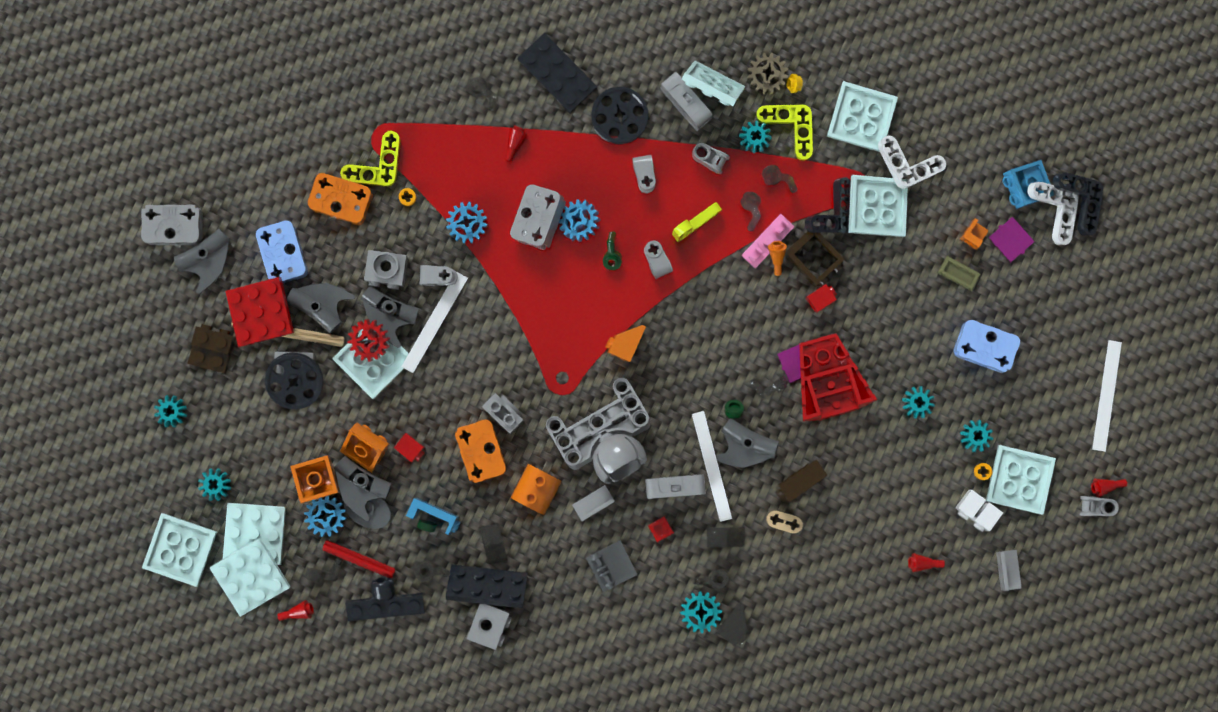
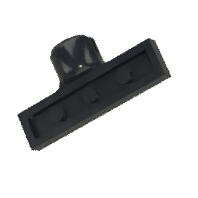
(384, 602)

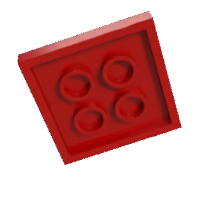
(259, 312)

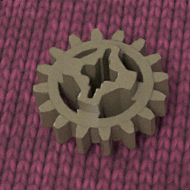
(760, 72)

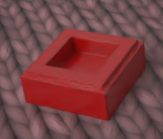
(660, 529)

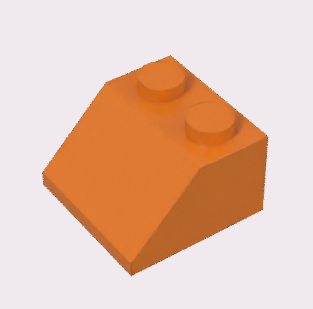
(625, 343)

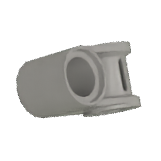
(711, 157)
(644, 170)
(658, 263)
(434, 275)
(1095, 506)

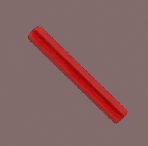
(358, 559)

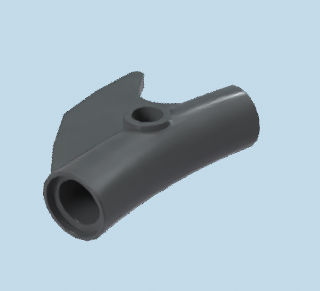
(209, 266)
(326, 297)
(400, 315)
(742, 454)
(356, 494)

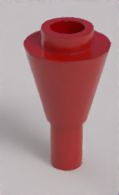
(515, 138)
(1102, 486)
(919, 563)
(301, 611)

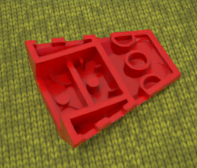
(830, 380)

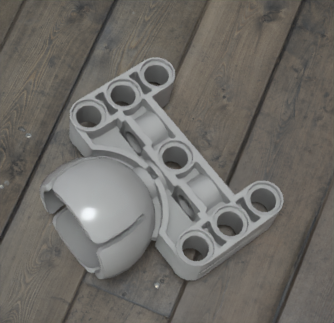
(611, 445)

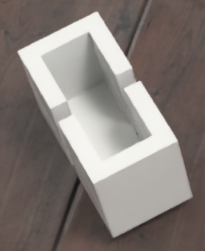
(986, 516)

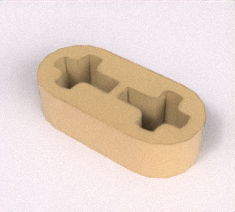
(786, 517)

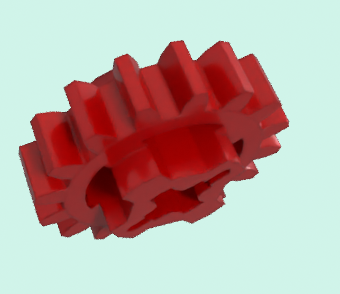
(368, 332)

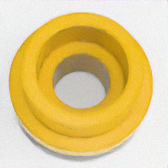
(794, 83)

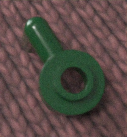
(612, 254)

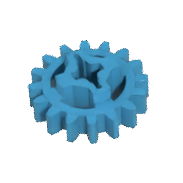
(476, 220)
(578, 227)
(327, 525)

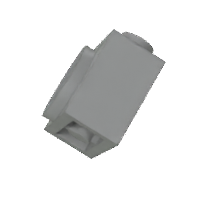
(394, 277)
(504, 412)
(493, 637)

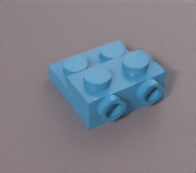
(1020, 178)

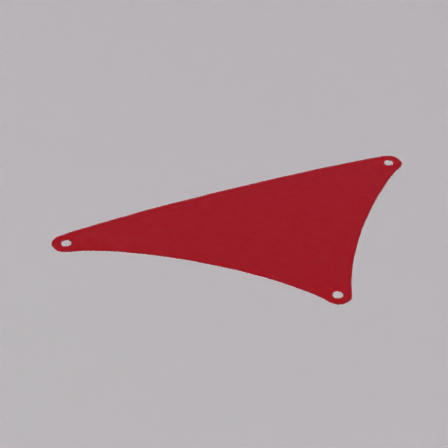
(565, 292)

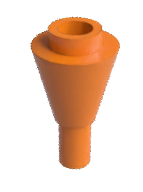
(777, 252)

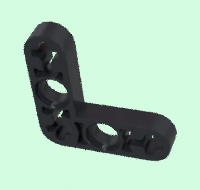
(1086, 192)
(836, 219)

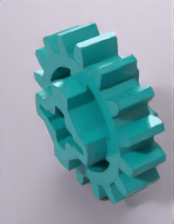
(709, 612)

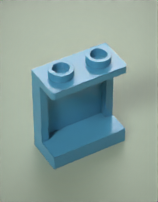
(418, 504)

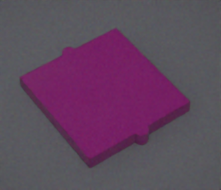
(1011, 239)
(791, 363)

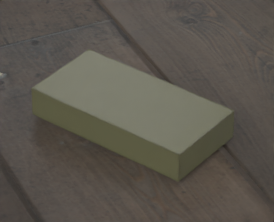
(959, 273)

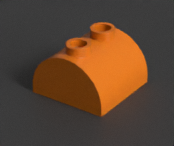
(364, 446)
(315, 479)
(536, 489)

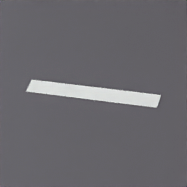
(433, 324)
(1107, 395)
(711, 466)

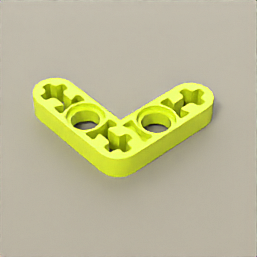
(792, 119)
(378, 172)
(687, 227)

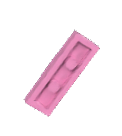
(775, 232)

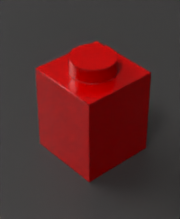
(821, 298)
(410, 448)

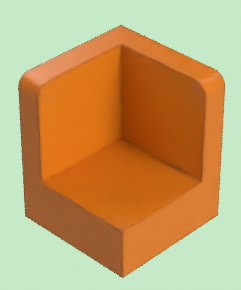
(974, 234)

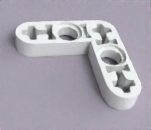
(904, 169)
(1063, 206)

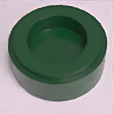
(733, 409)
(426, 525)

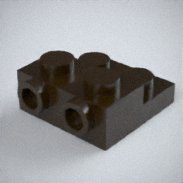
(211, 348)

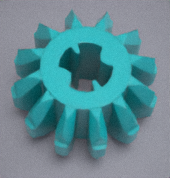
(753, 130)
(913, 406)
(172, 418)
(974, 429)
(207, 486)

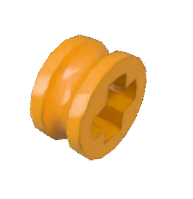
(411, 192)
(986, 466)

